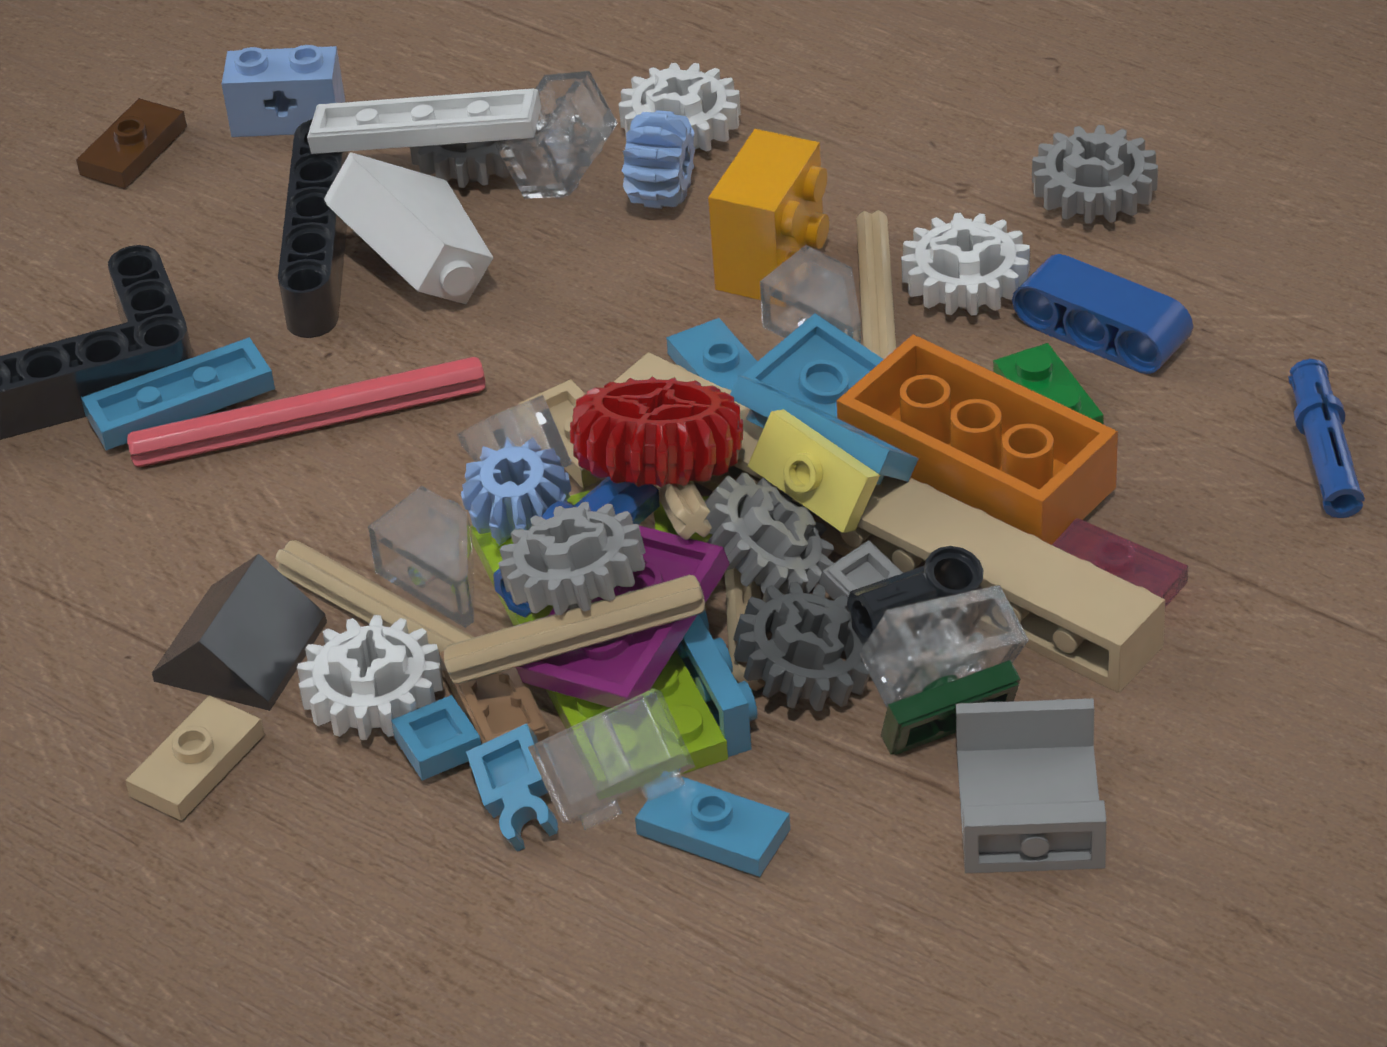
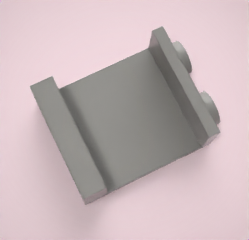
(1029, 786)

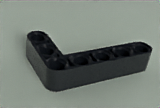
(48, 380)

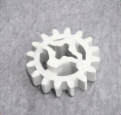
(702, 97)
(965, 263)
(369, 676)

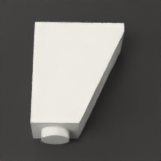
(411, 225)

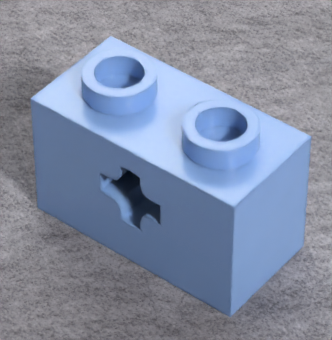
(279, 88)

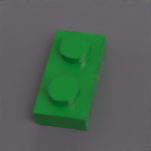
(1047, 375)

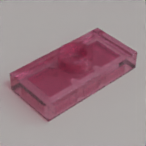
(1124, 559)

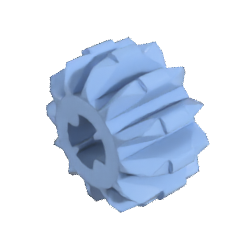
(658, 159)
(513, 487)

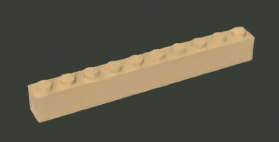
(1062, 602)

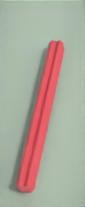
(305, 411)

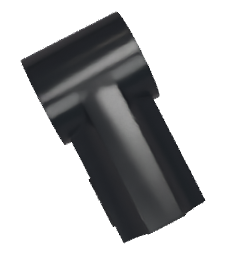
(945, 573)

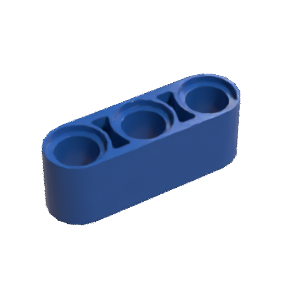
(1103, 313)

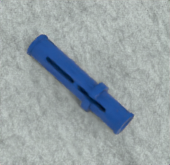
(1321, 420)

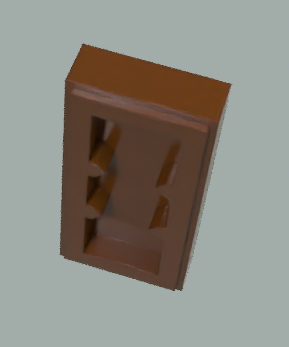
(131, 143)

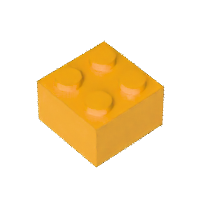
(766, 210)

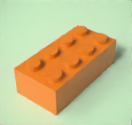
(986, 438)

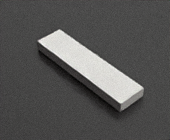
(424, 121)

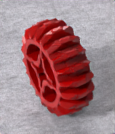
(656, 431)

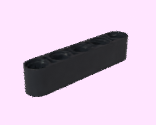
(311, 242)

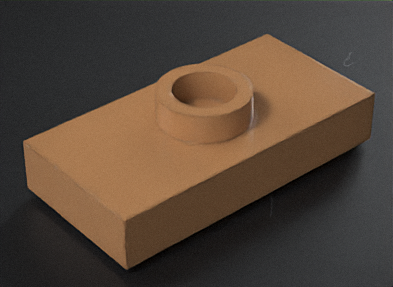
(497, 704)

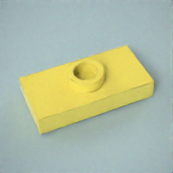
(813, 471)

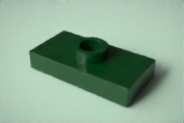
(933, 711)

